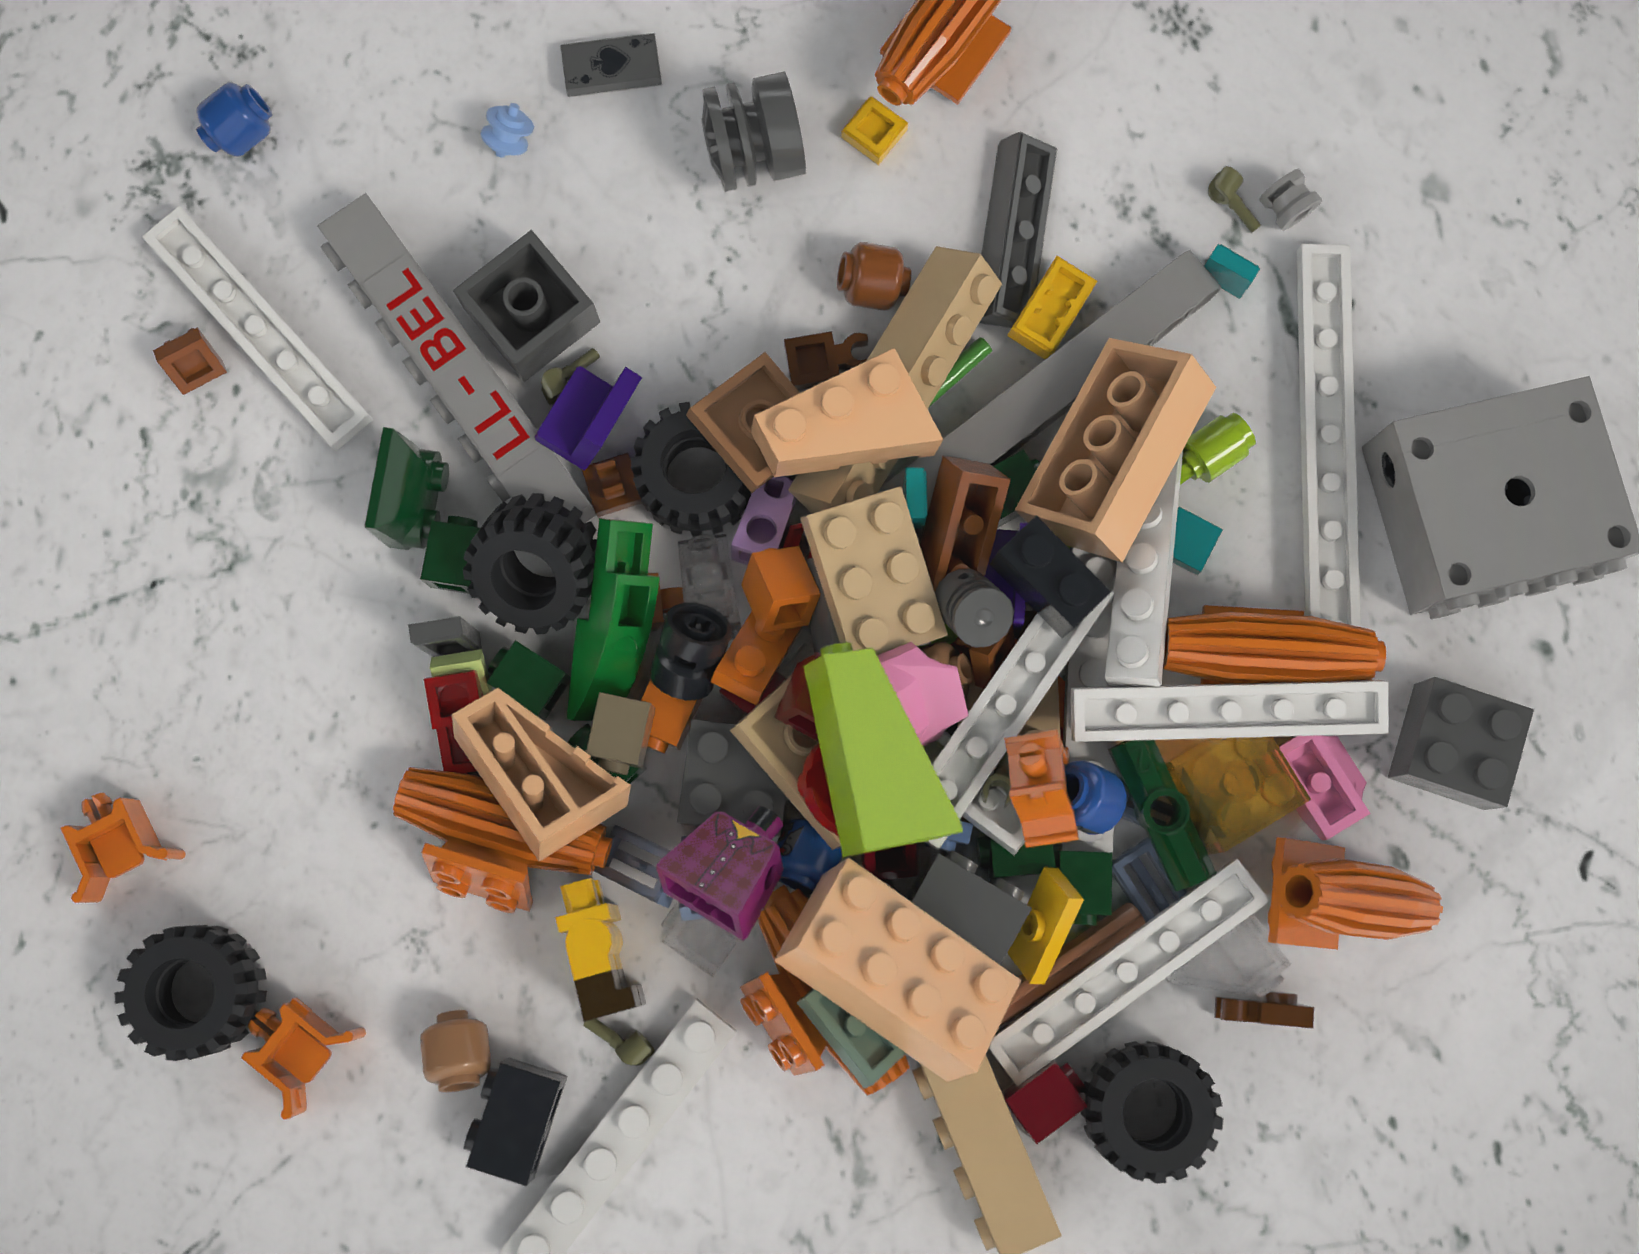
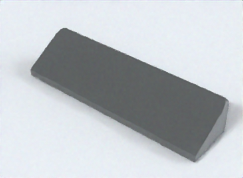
(1017, 223)

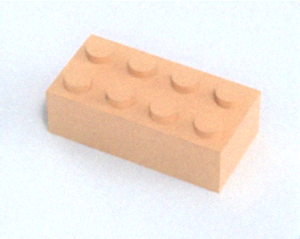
(1117, 447)
(898, 971)

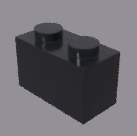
(1049, 577)
(515, 1120)

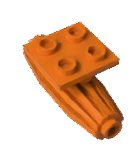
(939, 48)
(1269, 647)
(482, 844)
(1327, 896)
(774, 1000)

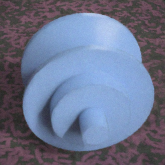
(507, 130)

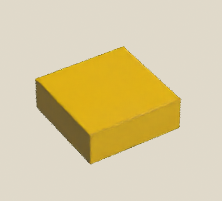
(874, 130)

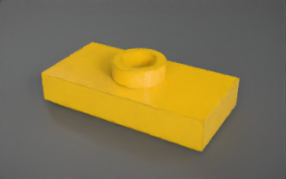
(1052, 308)
(1047, 925)

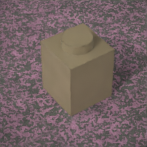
(620, 733)

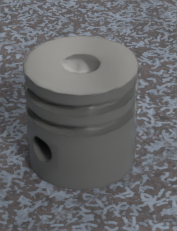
(974, 607)

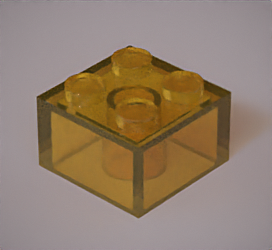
(1235, 788)

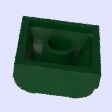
(405, 492)

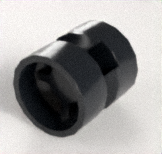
(690, 650)

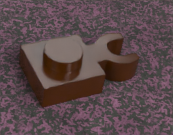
(817, 359)
(1277, 1009)

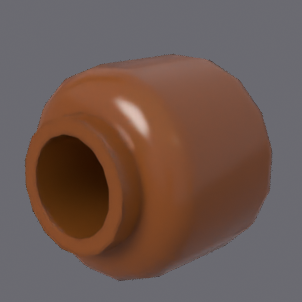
(873, 276)

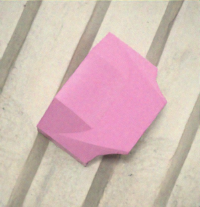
(926, 690)
(1330, 782)

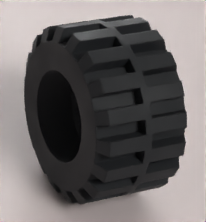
(667, 504)
(512, 589)
(149, 996)
(1193, 1122)

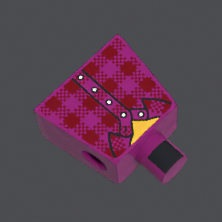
(726, 869)

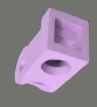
(764, 519)

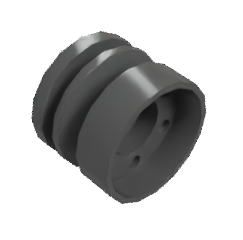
(754, 131)

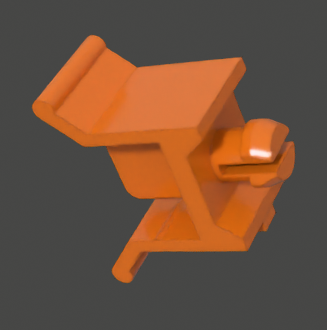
(1040, 788)
(112, 844)
(293, 1050)

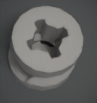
(1290, 199)

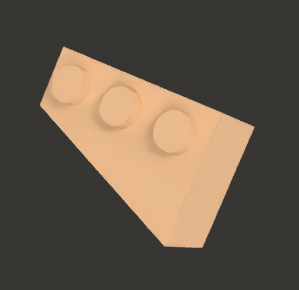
(848, 420)
(534, 774)

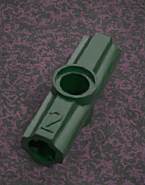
(1177, 841)

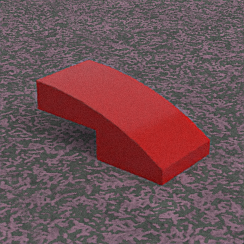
(444, 697)

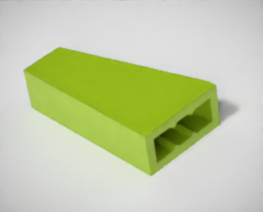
(872, 757)

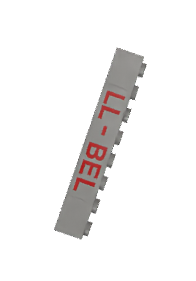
(445, 357)

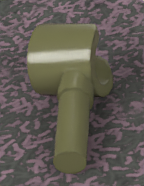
(1223, 191)
(555, 379)
(1000, 778)
(632, 1051)

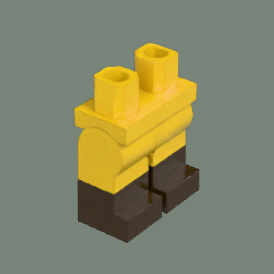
(594, 951)

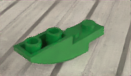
(620, 617)

